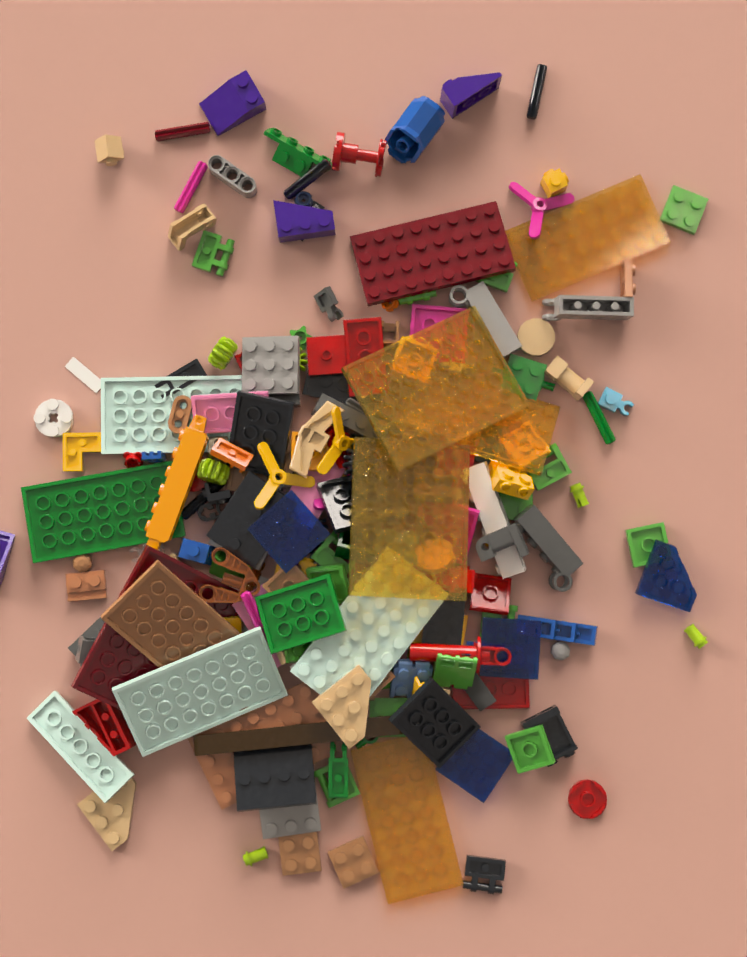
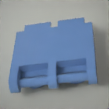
(405, 672)

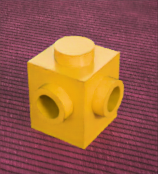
(554, 182)

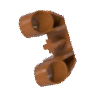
(224, 595)

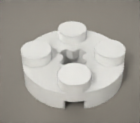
(64, 417)

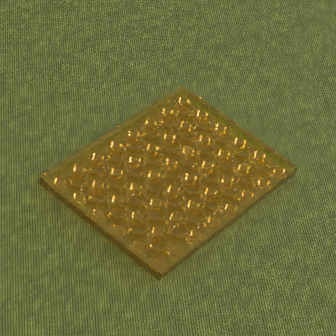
(435, 388)
(409, 524)

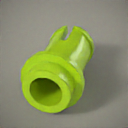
(579, 495)
(695, 635)
(255, 856)

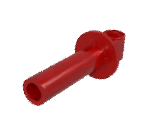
(486, 654)

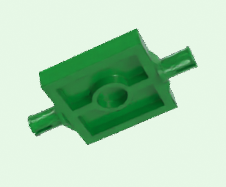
(529, 375)

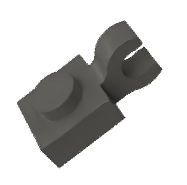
(326, 301)

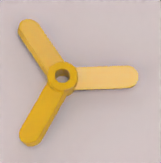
(339, 444)
(273, 484)

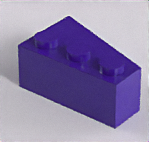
(302, 222)

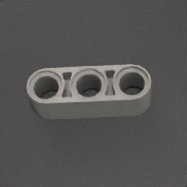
(228, 168)

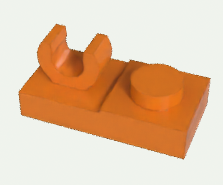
(231, 454)

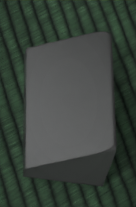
(480, 694)

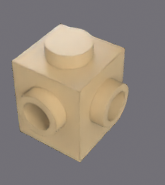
(109, 149)

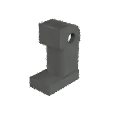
(501, 540)

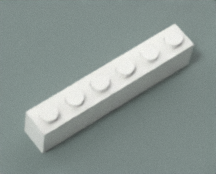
(493, 518)

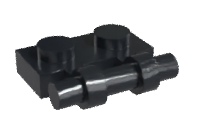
(486, 868)

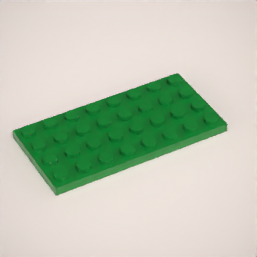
(93, 512)

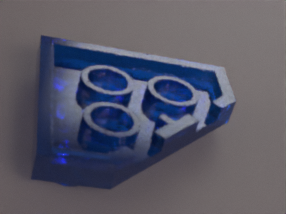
(666, 578)

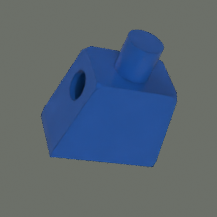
(196, 551)

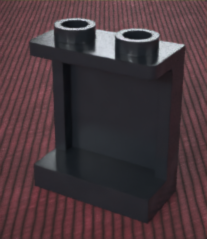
(556, 732)

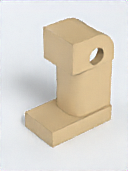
(190, 224)
(567, 379)

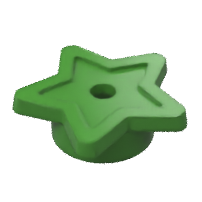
(301, 332)

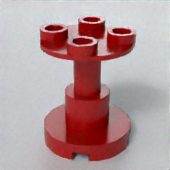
(351, 153)

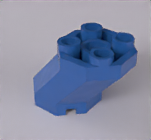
(415, 129)

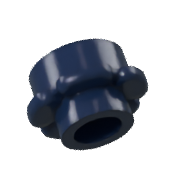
(304, 195)

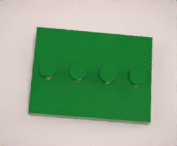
(300, 614)

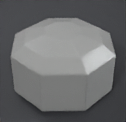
(560, 650)

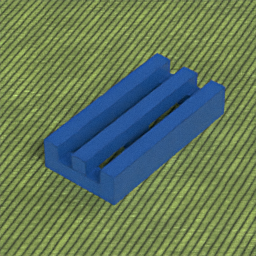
(153, 457)

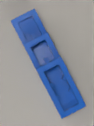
(565, 630)

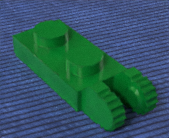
(338, 773)

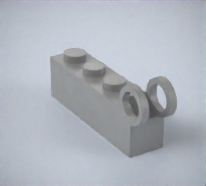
(589, 307)
(490, 314)

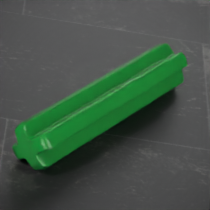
(599, 417)

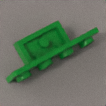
(293, 155)

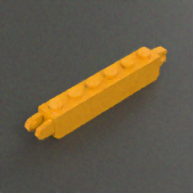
(178, 483)

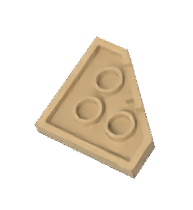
(347, 705)
(111, 818)

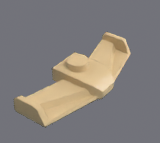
(311, 438)

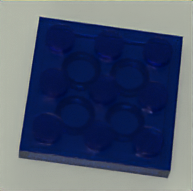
(288, 531)
(522, 641)
(478, 765)

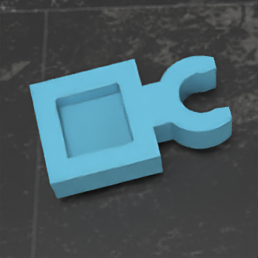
(612, 400)

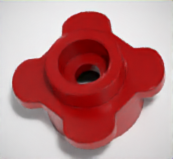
(133, 459)

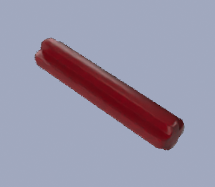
(182, 131)

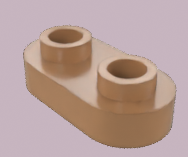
(179, 414)

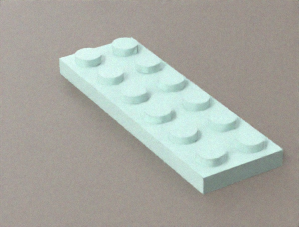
(80, 747)

